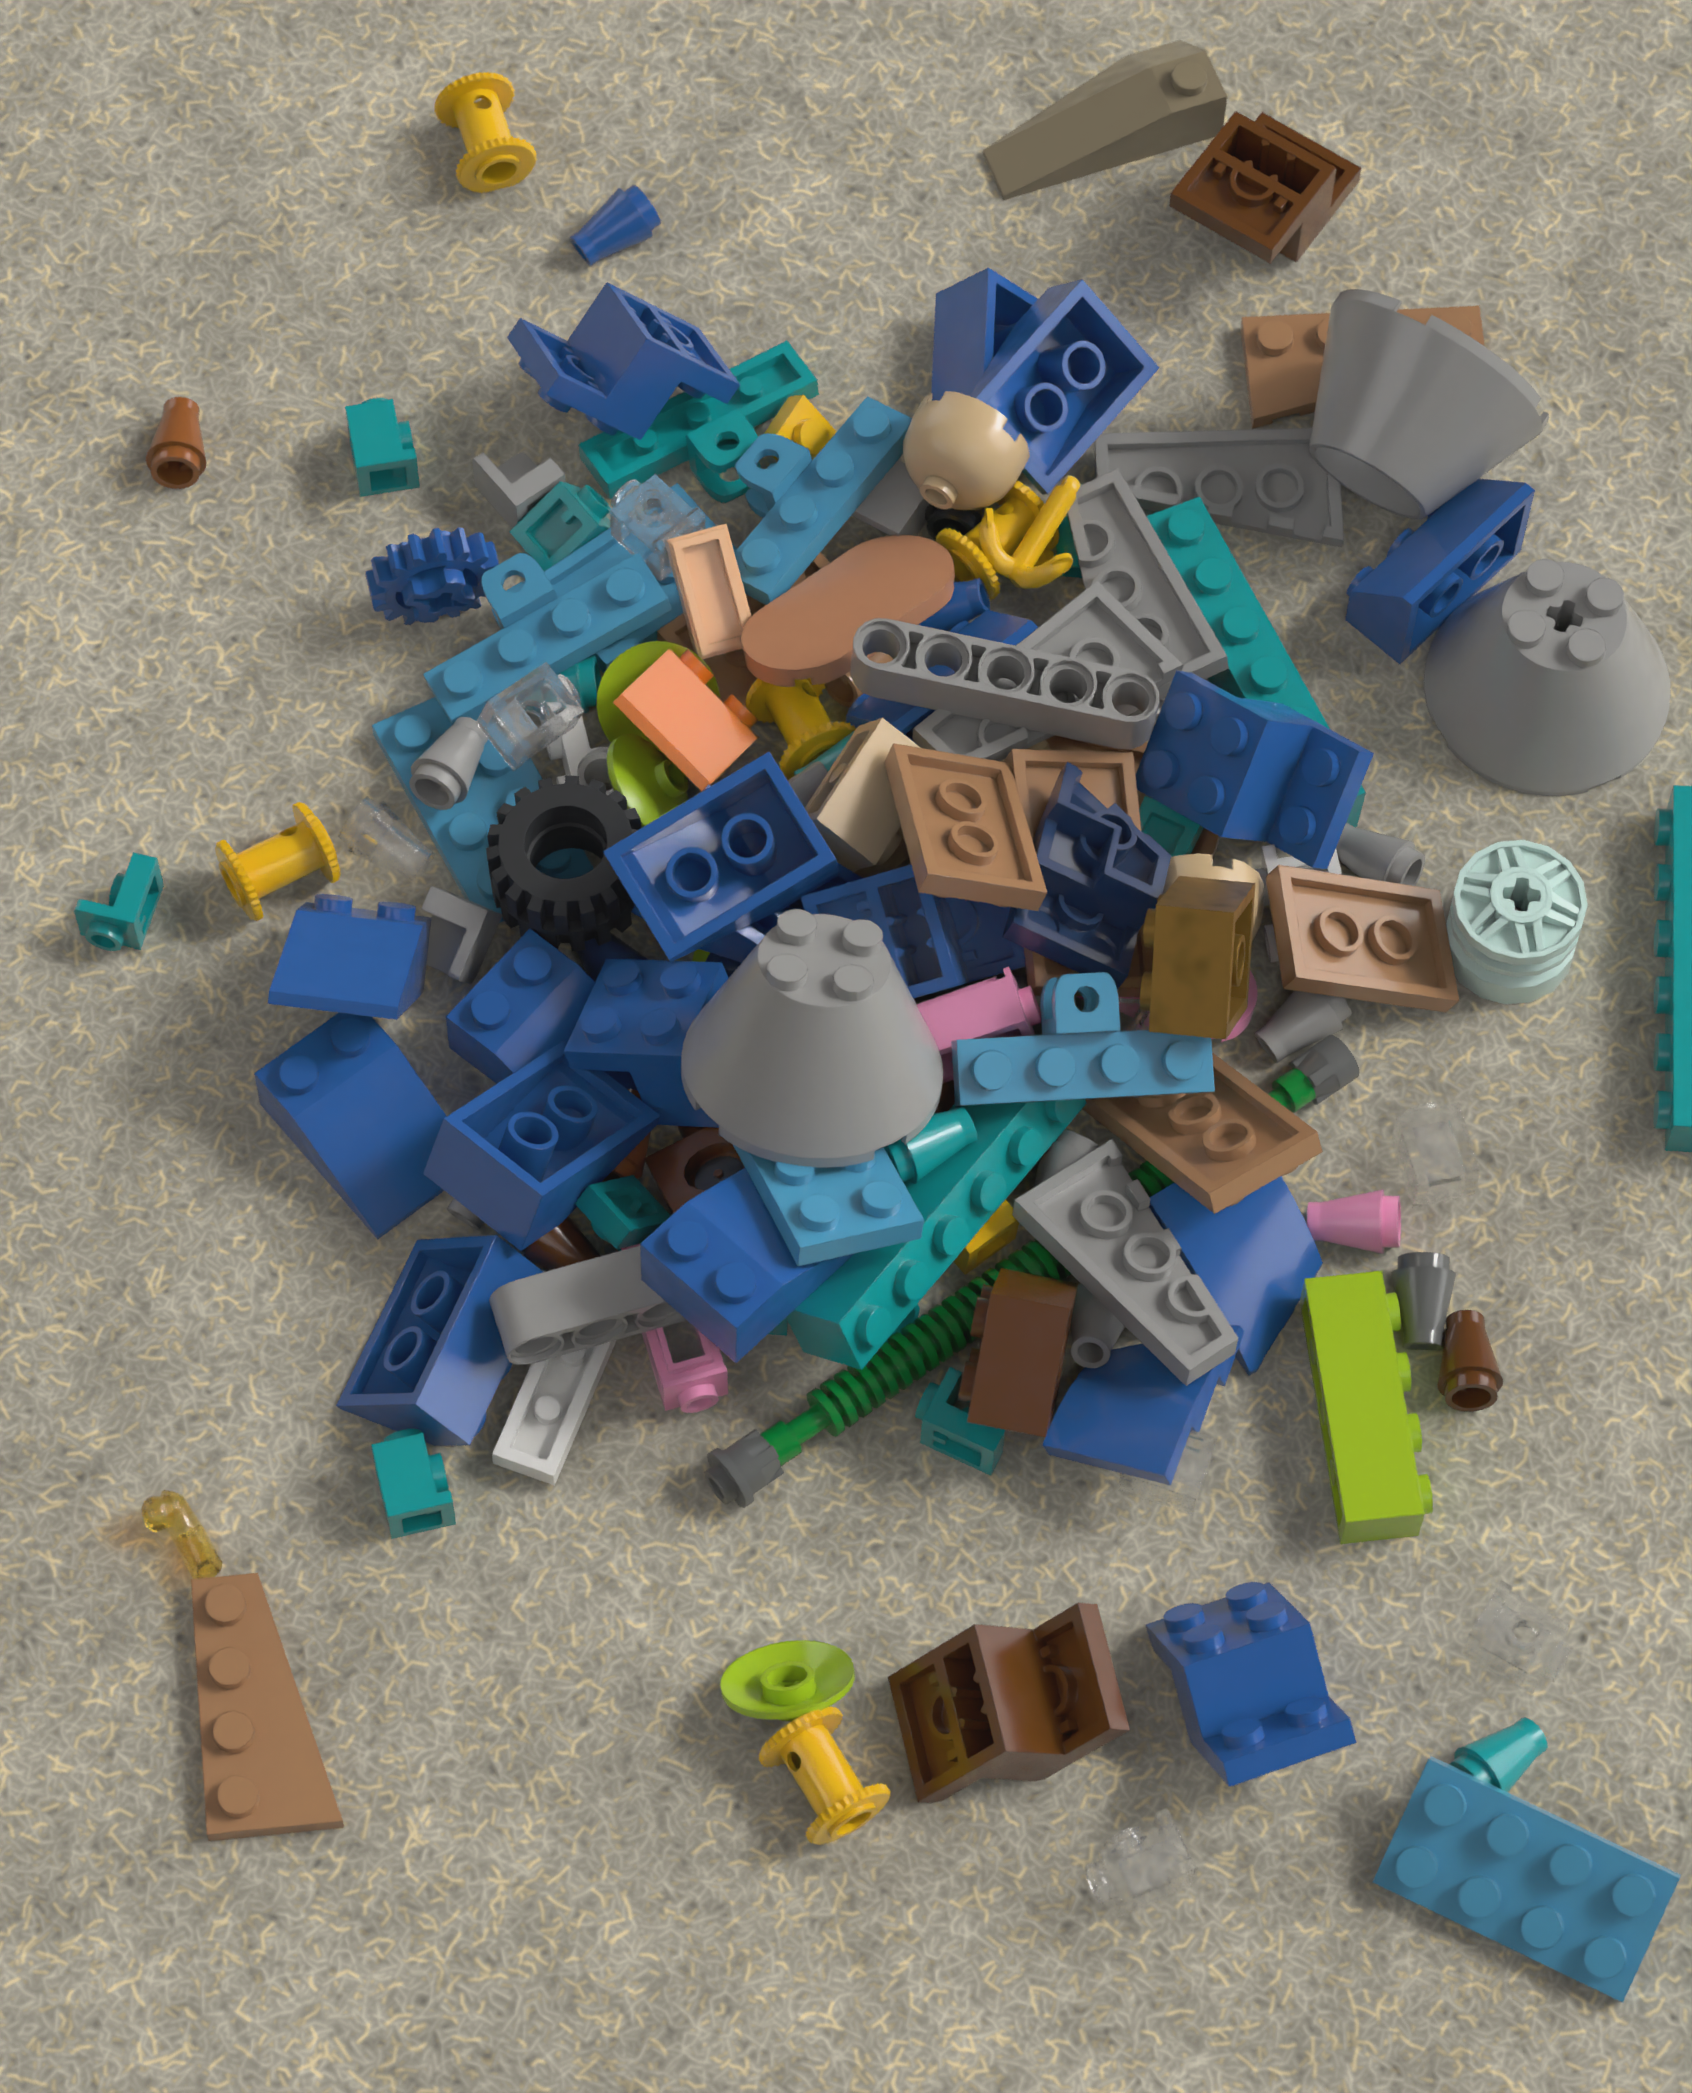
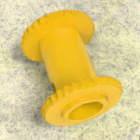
(493, 155)
(1012, 521)
(799, 719)
(278, 861)
(824, 1775)

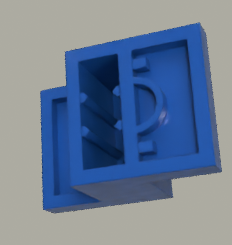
(622, 363)
(1252, 769)
(929, 937)
(639, 1026)
(1249, 1682)

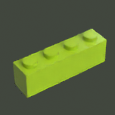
(1363, 1407)

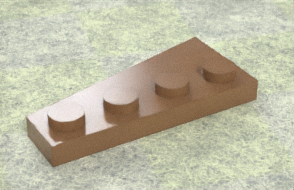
(1287, 356)
(254, 1731)

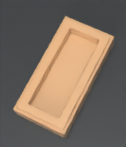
(709, 589)

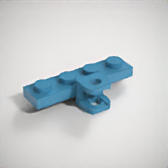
(808, 498)
(544, 628)
(1080, 1054)

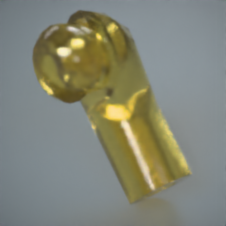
(189, 1536)

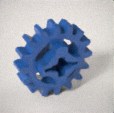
(431, 576)

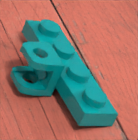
(703, 429)

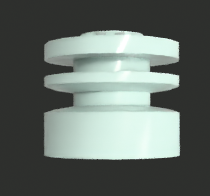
(1508, 951)

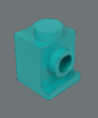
(381, 448)
(412, 1484)

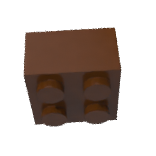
(1021, 1353)

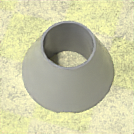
(1413, 406)

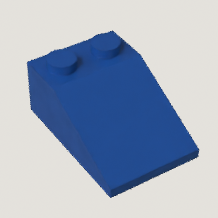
(1063, 378)
(723, 859)
(353, 958)
(521, 1010)
(357, 1117)
(536, 1145)
(729, 1266)

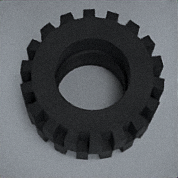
(552, 821)

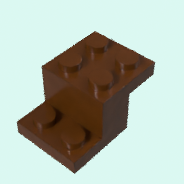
(1265, 187)
(1008, 1703)

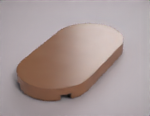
(814, 623)

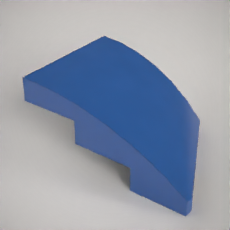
(1247, 1257)
(1133, 1414)

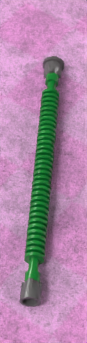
(947, 1328)

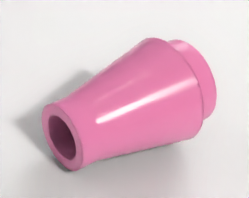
(1357, 1221)

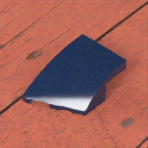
(1097, 883)

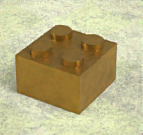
(1199, 957)

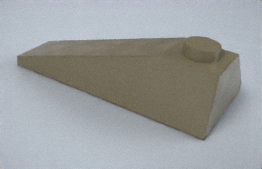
(1118, 117)

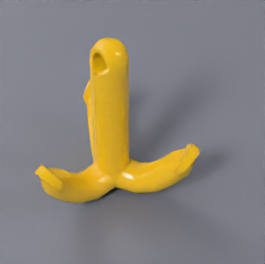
(1032, 564)

